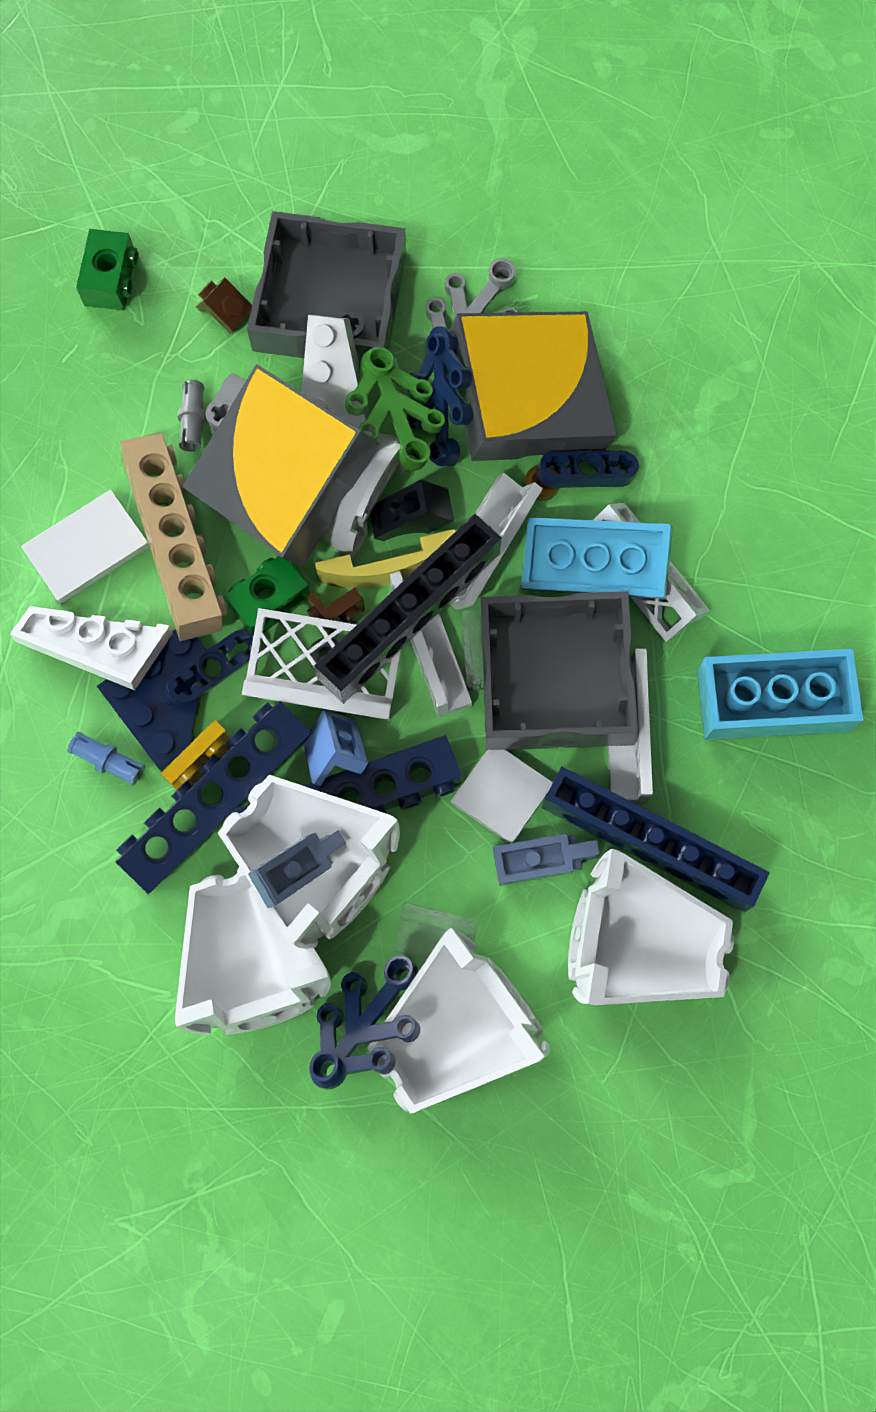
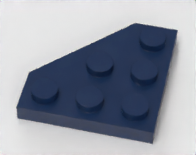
(152, 719)

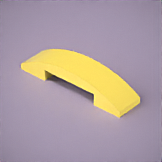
(341, 572)

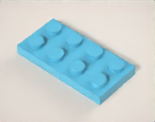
(597, 557)

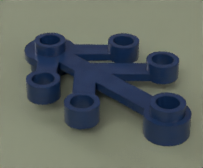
(442, 350)
(361, 1027)

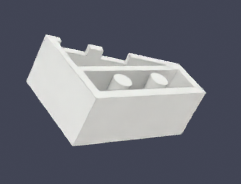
(331, 366)

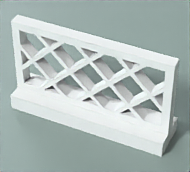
(307, 693)

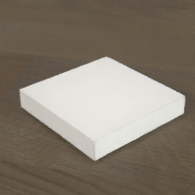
(502, 794)

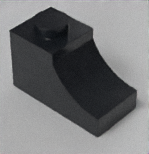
(414, 509)

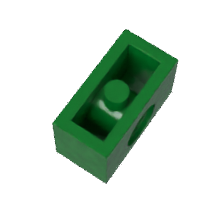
(104, 252)
(273, 574)

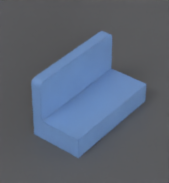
(334, 742)

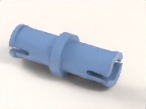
(105, 758)

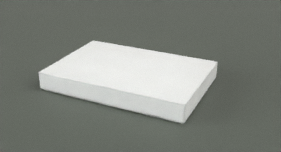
(85, 546)

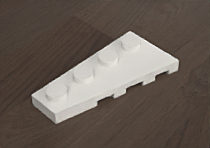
(96, 645)

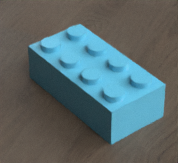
(779, 694)

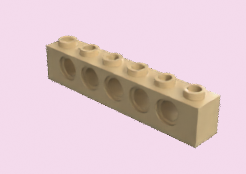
(190, 616)

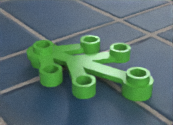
(395, 404)

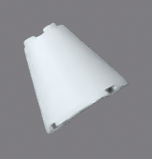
(349, 521)
(287, 812)
(645, 939)
(239, 964)
(469, 1023)

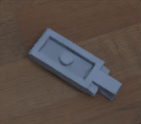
(542, 858)
(295, 867)

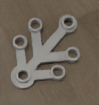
(497, 268)

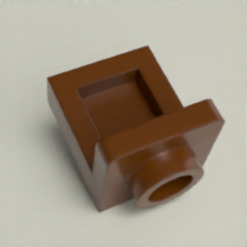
(224, 304)
(345, 609)

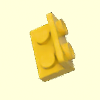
(186, 765)

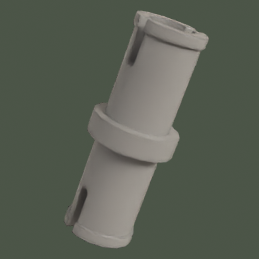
(191, 415)

